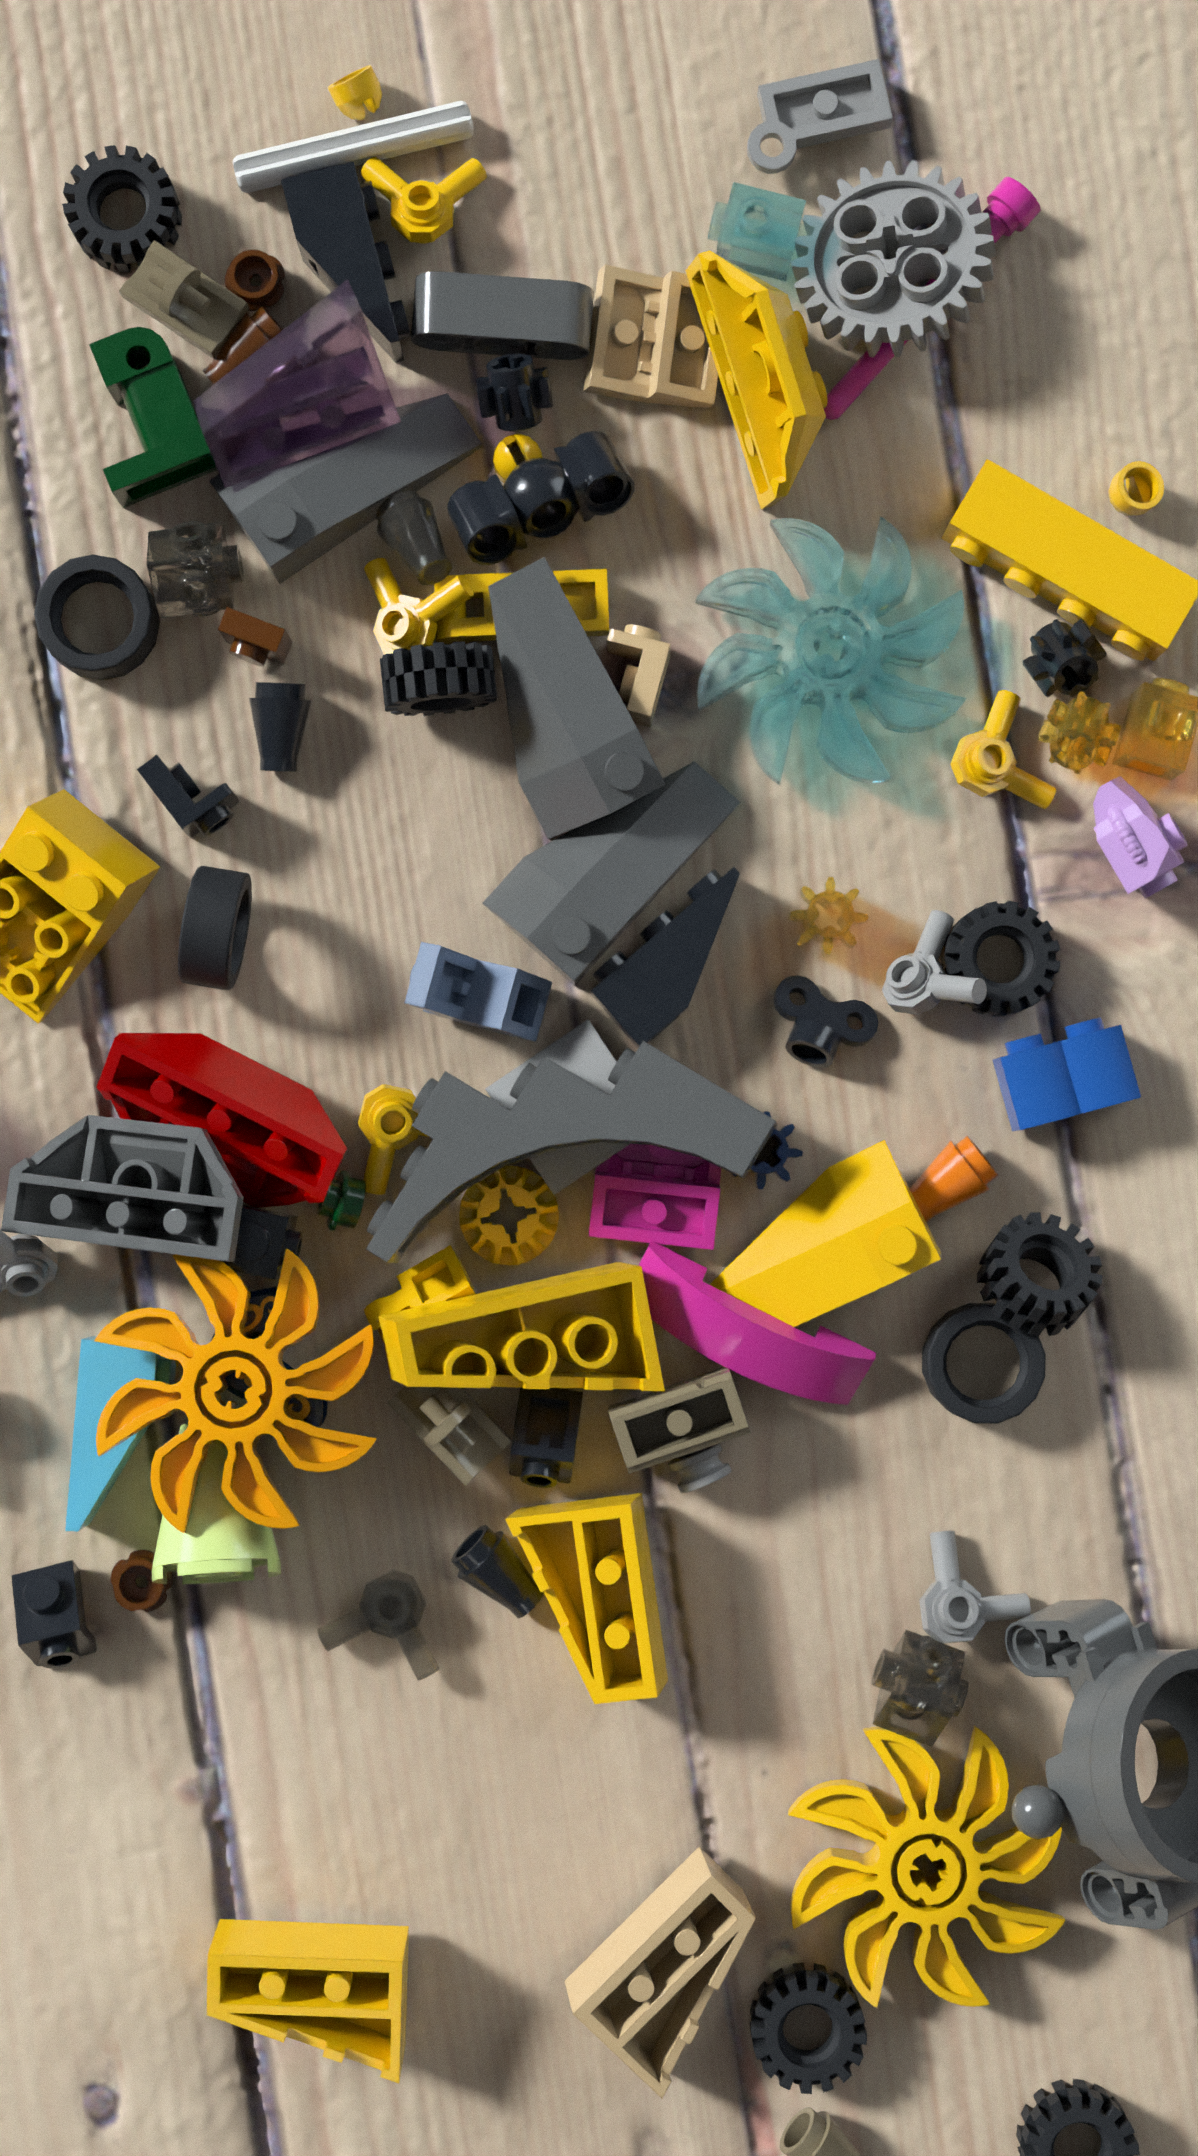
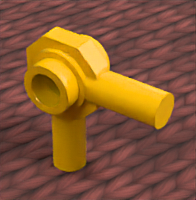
(422, 208)
(406, 619)
(987, 763)
(387, 1124)

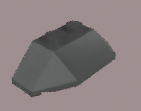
(128, 1189)

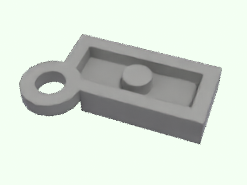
(818, 111)

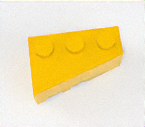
(315, 1985)

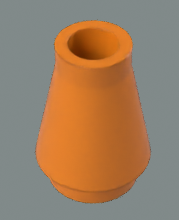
(952, 1178)

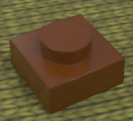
(254, 638)

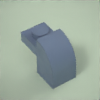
(477, 992)

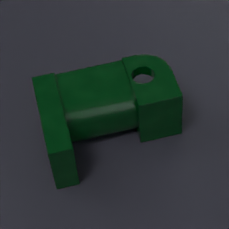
(159, 412)

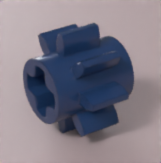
(780, 1152)

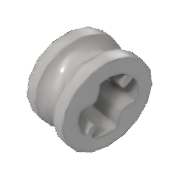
(699, 1468)

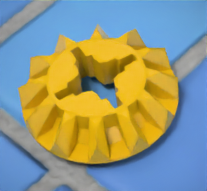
(533, 1232)

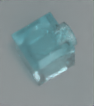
(757, 230)

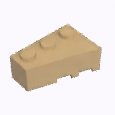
(661, 1967)

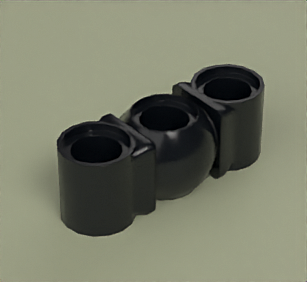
(540, 498)

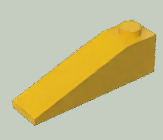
(834, 1242)

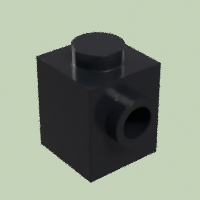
(263, 1242)

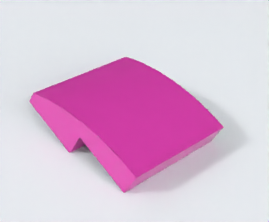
(656, 1197)

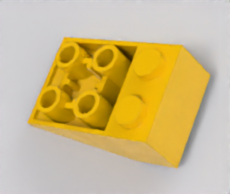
(62, 898)

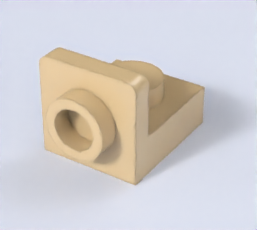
(641, 684)

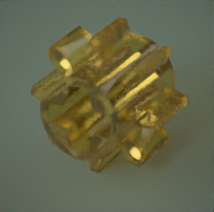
(1079, 732)
(826, 900)

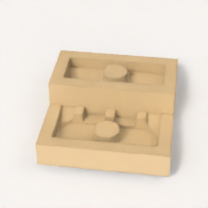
(649, 341)

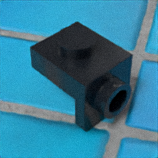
(52, 1615)

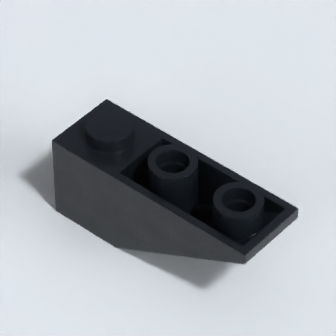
(337, 244)
(661, 976)

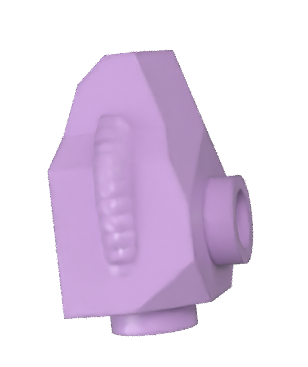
(1135, 838)

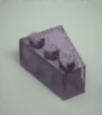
(298, 393)

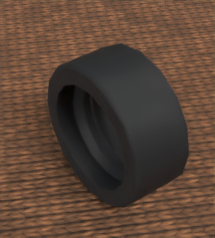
(71, 577)
(214, 927)
(990, 1411)

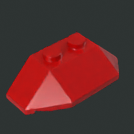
(259, 1120)

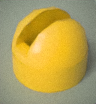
(357, 88)
(504, 460)
(1143, 485)

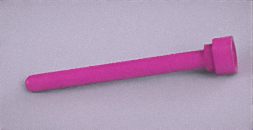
(1010, 210)

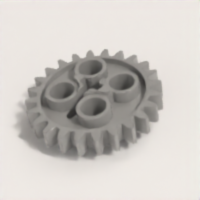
(893, 258)

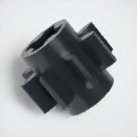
(514, 392)
(1064, 658)

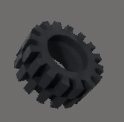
(102, 179)
(438, 678)
(1031, 936)
(1055, 1250)
(814, 2065)
(1070, 2107)

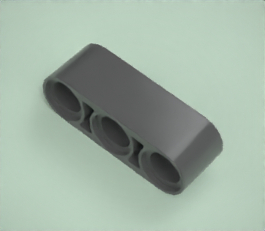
(502, 315)

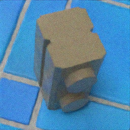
(678, 1419)

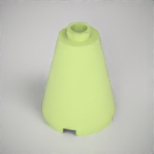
(218, 1539)

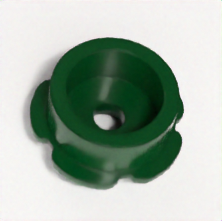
(343, 1201)

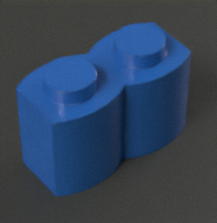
(1065, 1076)

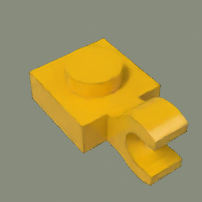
(426, 1283)

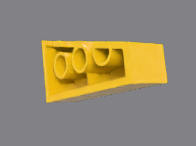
(542, 1334)

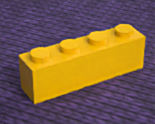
(1070, 562)

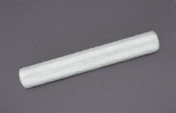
(358, 144)

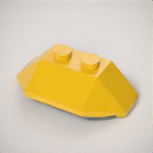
(762, 370)

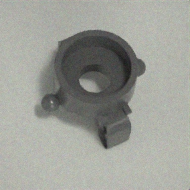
(1092, 1784)

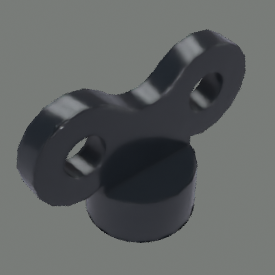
(820, 1022)

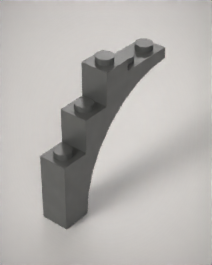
(554, 1109)

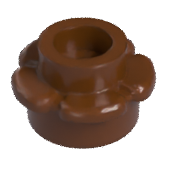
(252, 264)
(125, 1587)

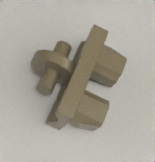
(184, 299)
(451, 1427)

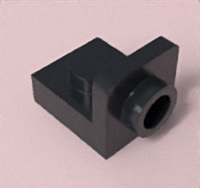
(176, 792)
(545, 1436)

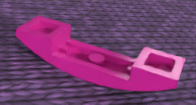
(746, 1338)

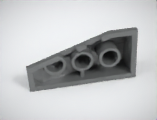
(329, 496)
(566, 719)
(600, 877)

